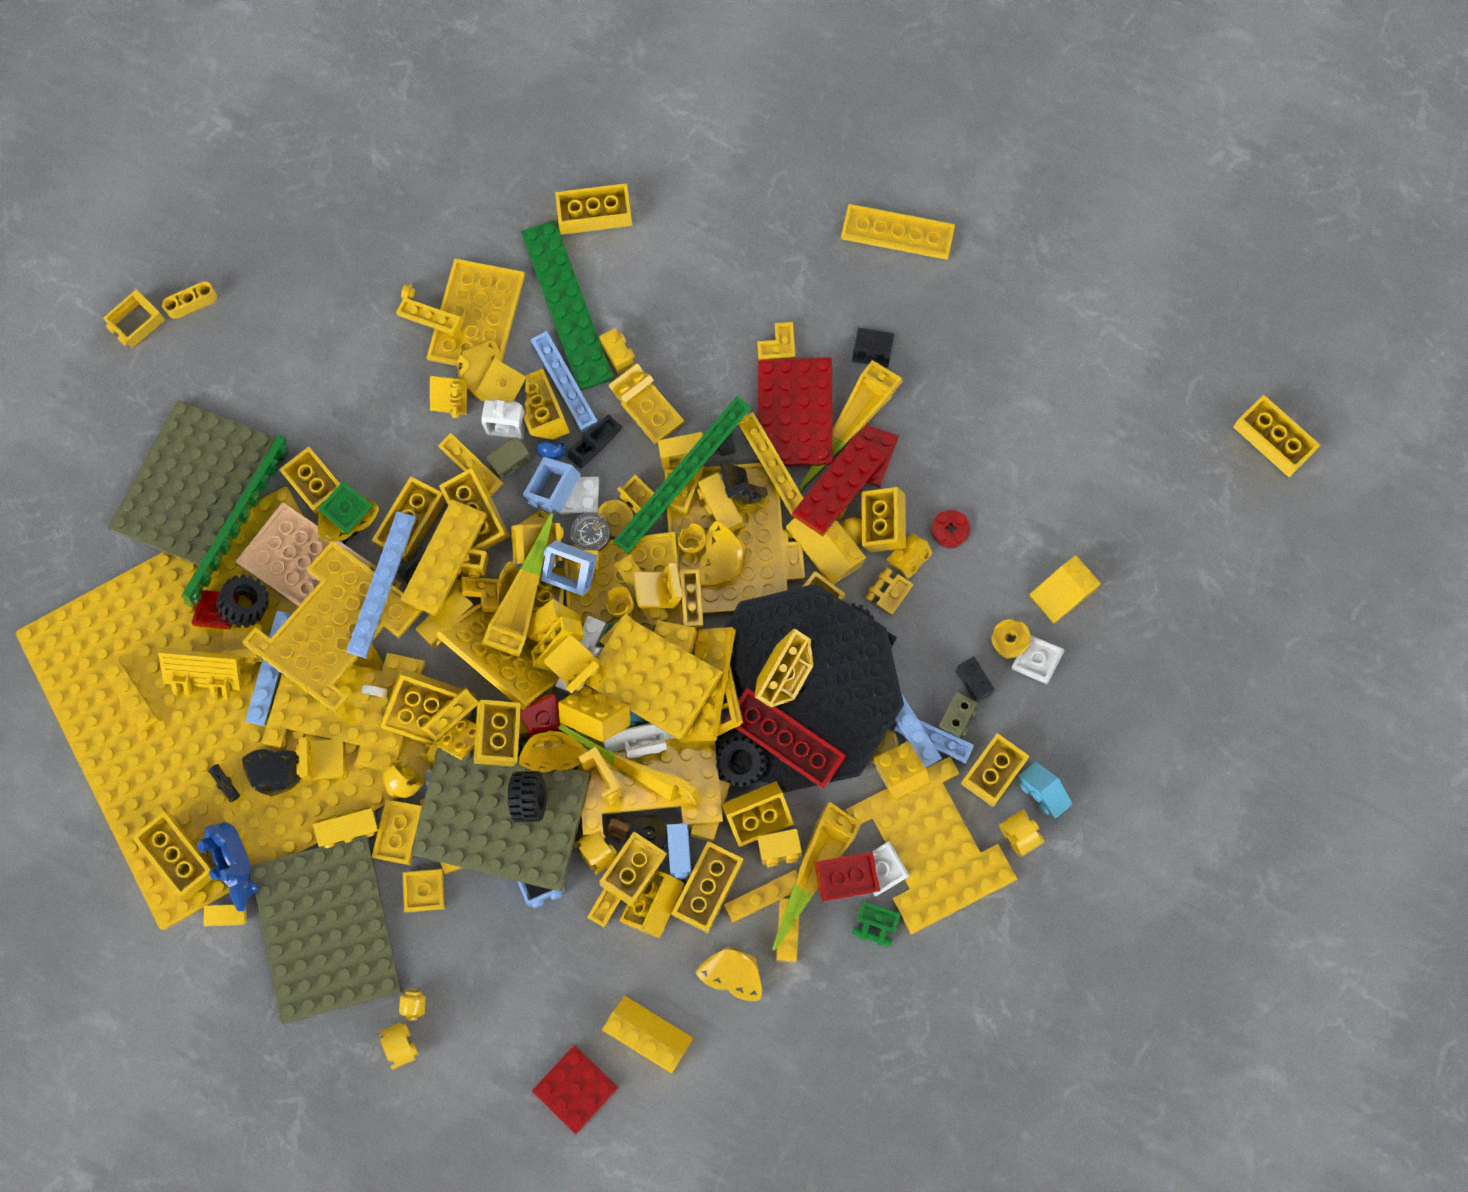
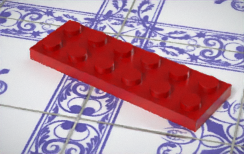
(839, 485)

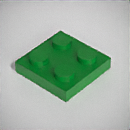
(345, 507)

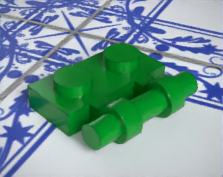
(879, 918)

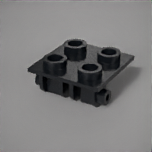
(873, 346)

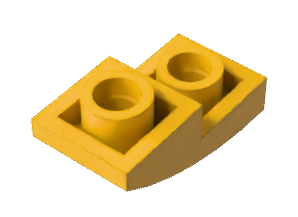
(223, 915)

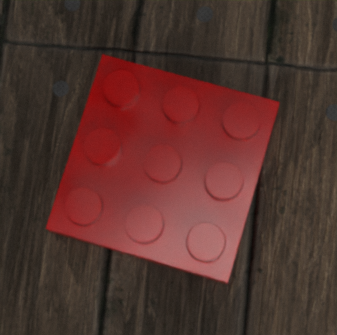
(575, 1089)

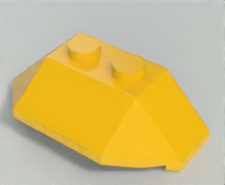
(785, 670)

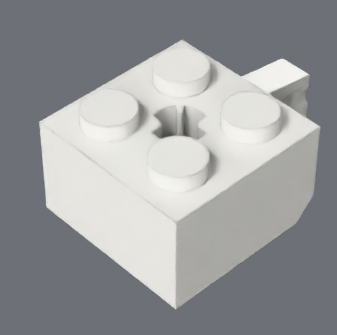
(503, 419)

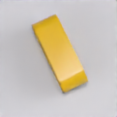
(180, 300)

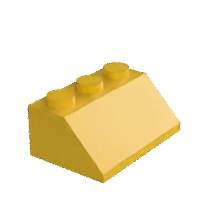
(654, 905)

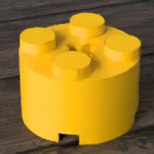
(1021, 833)
(595, 851)
(397, 1045)

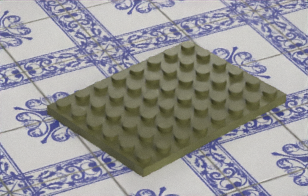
(190, 482)
(471, 827)
(325, 929)

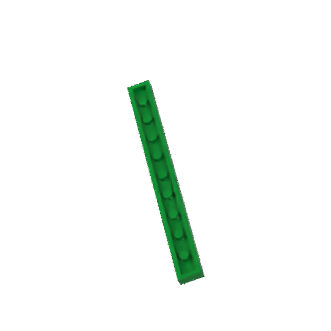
(682, 474)

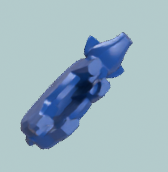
(230, 862)

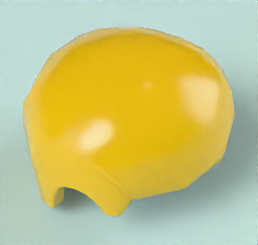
(853, 528)
(692, 538)
(620, 601)

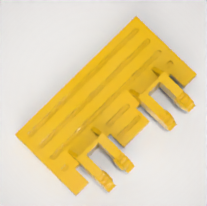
(205, 669)

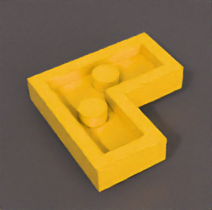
(780, 348)
(484, 588)

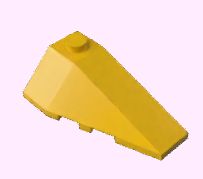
(542, 413)

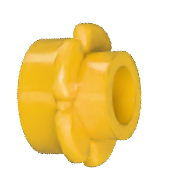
(408, 292)

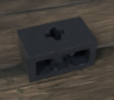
(974, 679)

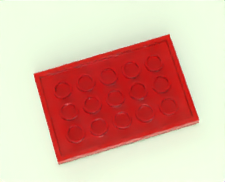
(797, 409)

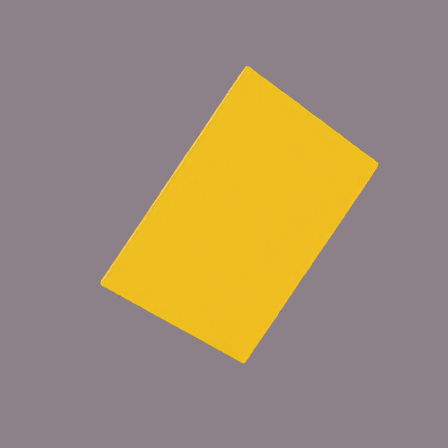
(168, 765)

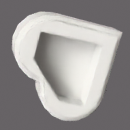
(372, 690)

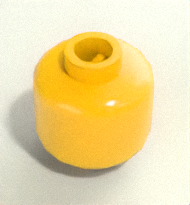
(412, 1004)

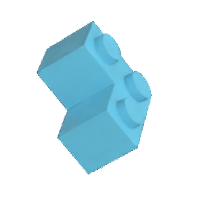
(1045, 789)

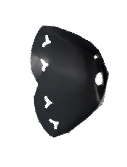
(271, 770)

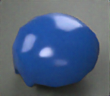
(551, 449)

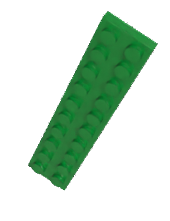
(567, 305)
(238, 516)

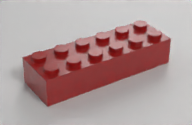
(789, 740)

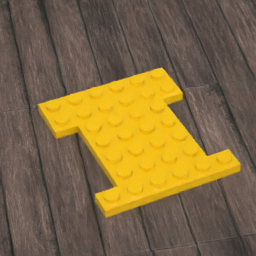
(316, 636)
(354, 723)
(688, 760)
(935, 849)

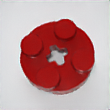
(942, 535)

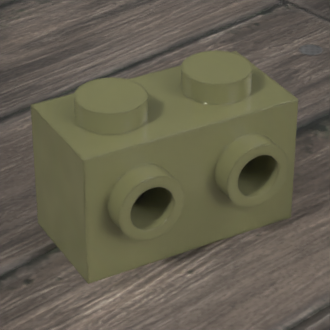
(508, 458)
(957, 715)

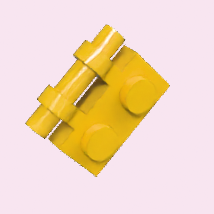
(895, 593)

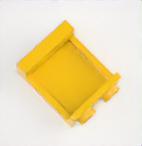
(525, 536)
(590, 760)

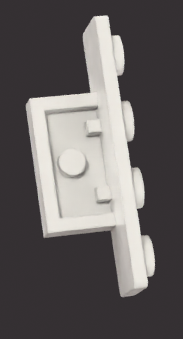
(639, 740)

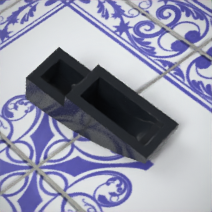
(594, 441)

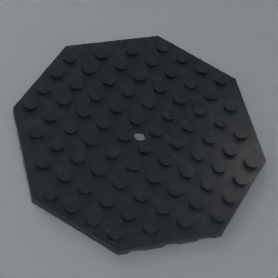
(847, 694)

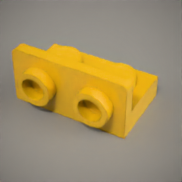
(630, 383)

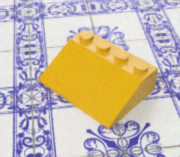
(415, 702)

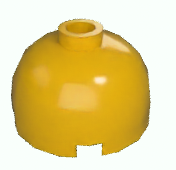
(401, 780)

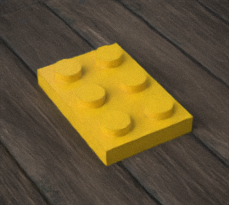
(653, 413)
(397, 832)

